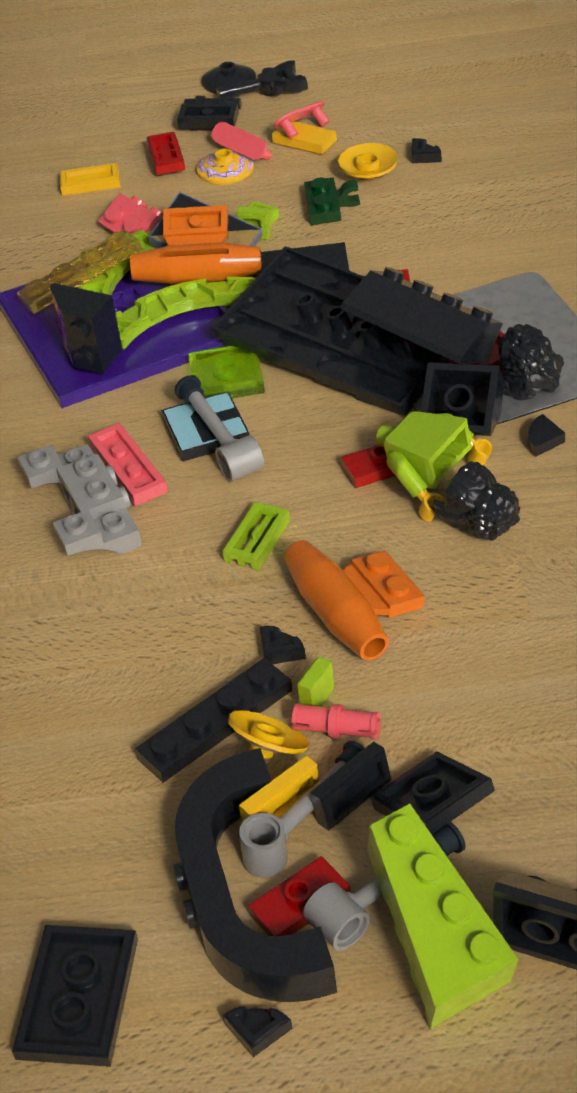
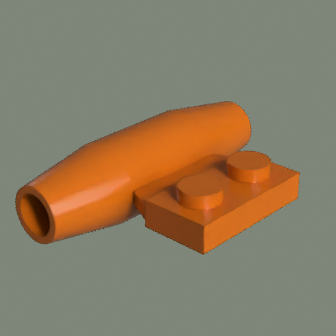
(195, 250)
(353, 596)

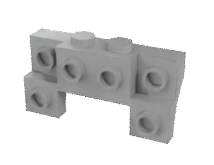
(92, 494)

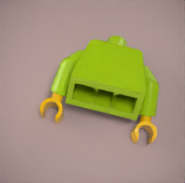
(426, 450)

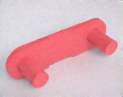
(313, 109)
(240, 141)

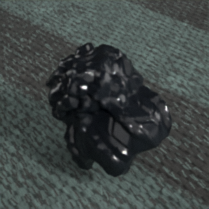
(528, 362)
(479, 503)

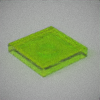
(227, 370)

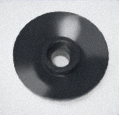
(226, 74)

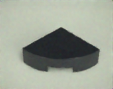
(424, 152)
(544, 435)
(280, 646)
(257, 1027)

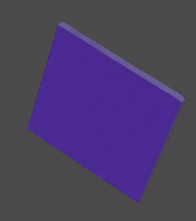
(150, 353)

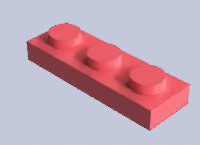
(129, 463)

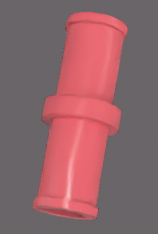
(336, 721)

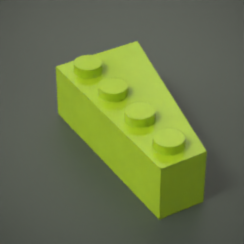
(443, 928)

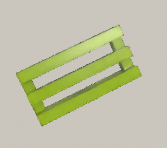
(263, 537)

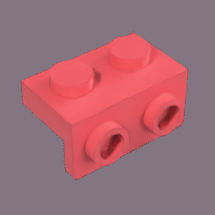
(130, 215)

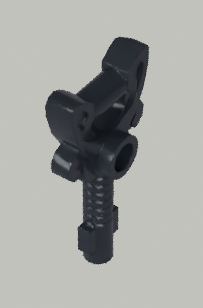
(269, 81)

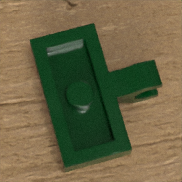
(325, 200)

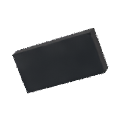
(350, 785)

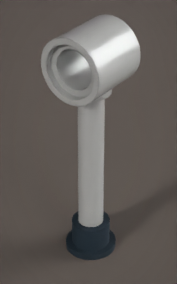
(235, 456)
(265, 835)
(342, 912)

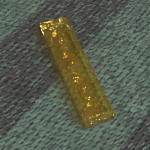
(80, 270)

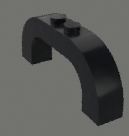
(258, 964)

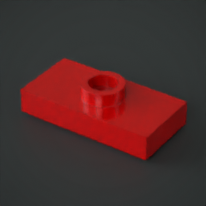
(165, 153)
(367, 466)
(282, 908)

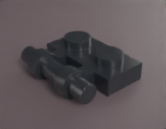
(207, 112)

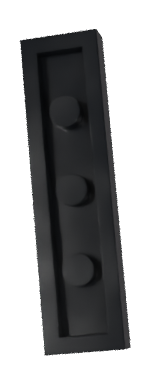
(208, 723)

